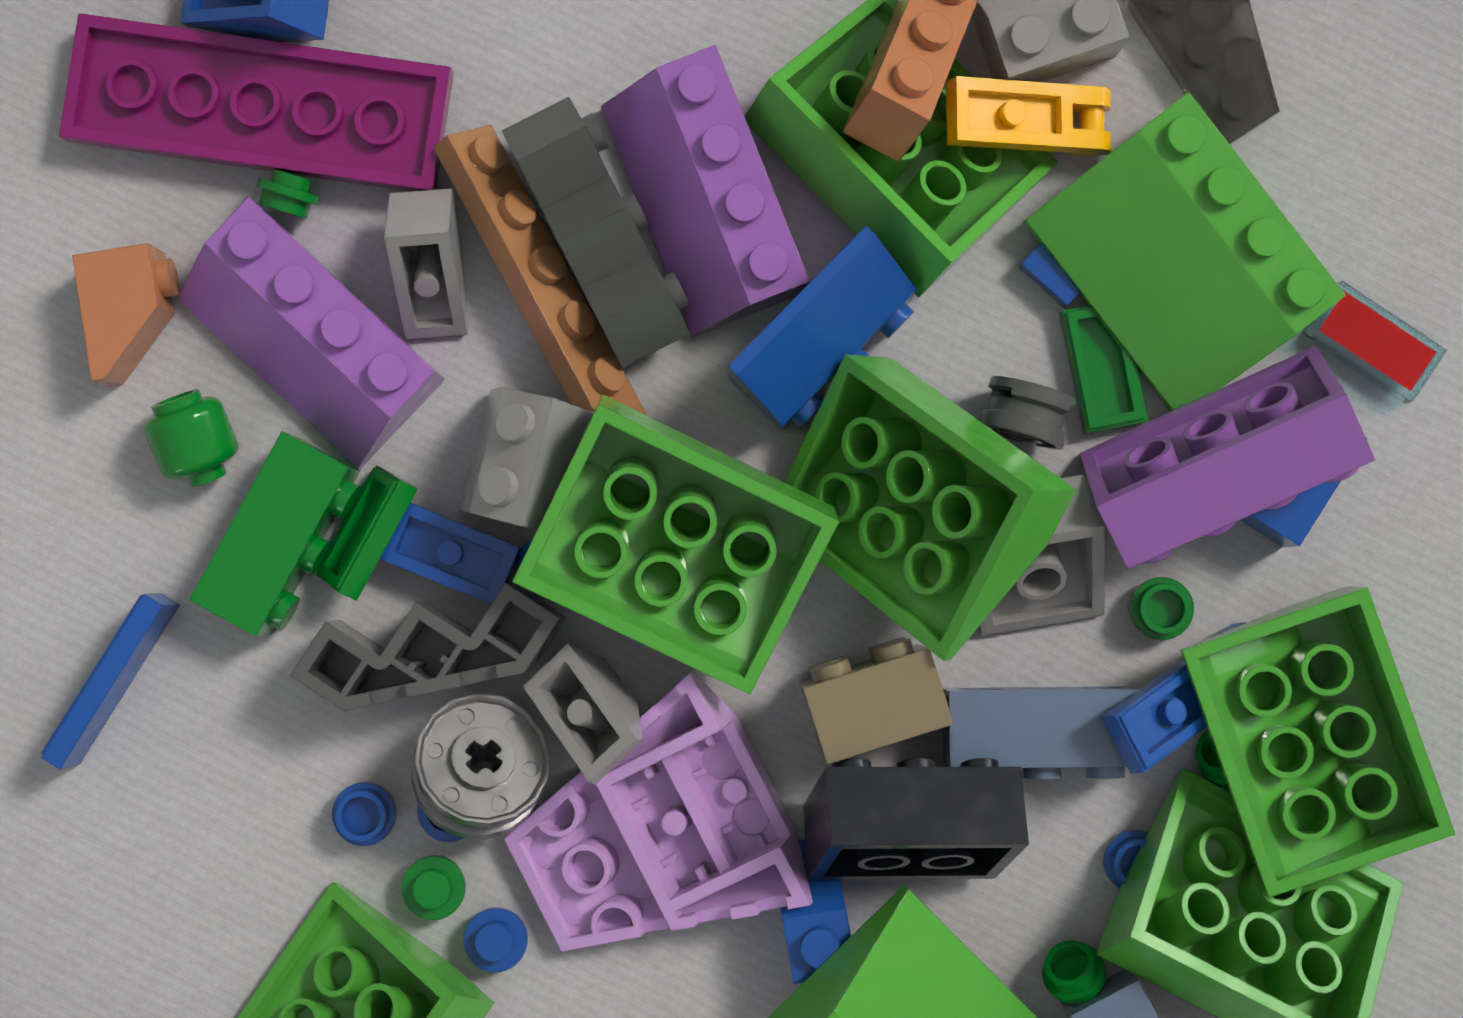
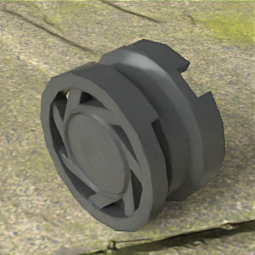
(1027, 412)

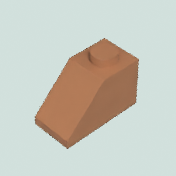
(123, 306)

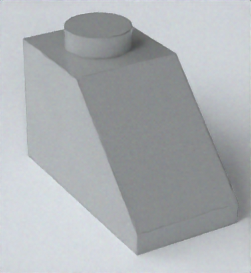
(427, 263)
(587, 709)

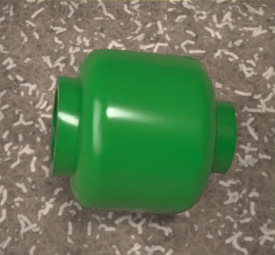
(191, 437)

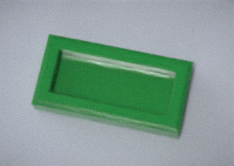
(1102, 374)
(366, 532)

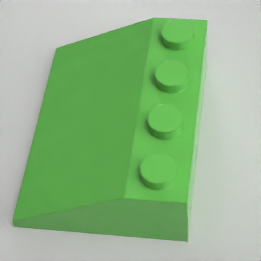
(920, 208)
(1184, 256)
(925, 500)
(676, 545)
(1317, 740)
(1210, 934)
(361, 966)
(903, 968)

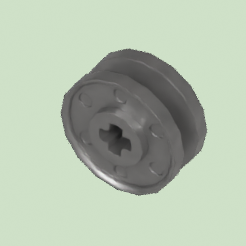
(475, 731)

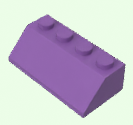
(705, 191)
(306, 333)
(1225, 457)

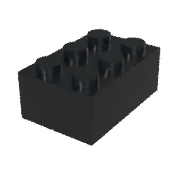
(914, 820)

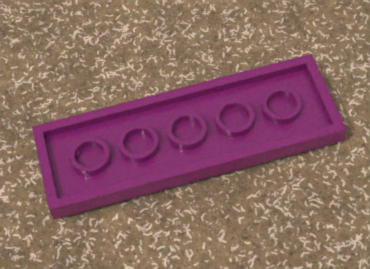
(256, 103)

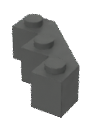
(598, 230)
(428, 652)

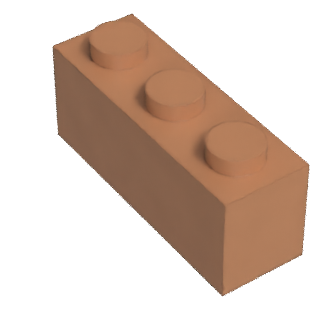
(908, 74)

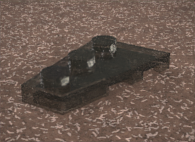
(1214, 56)

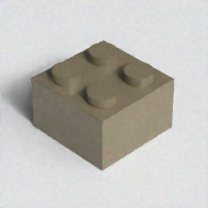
(875, 699)

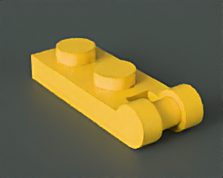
(1027, 115)

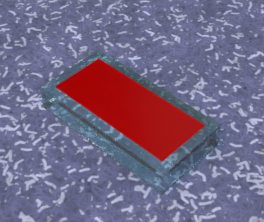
(1376, 344)

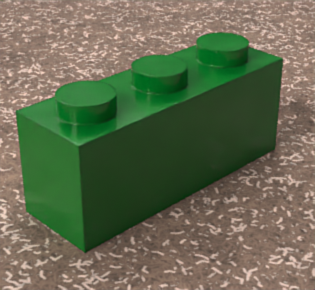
(277, 536)

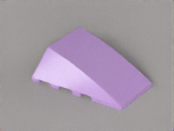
(667, 835)

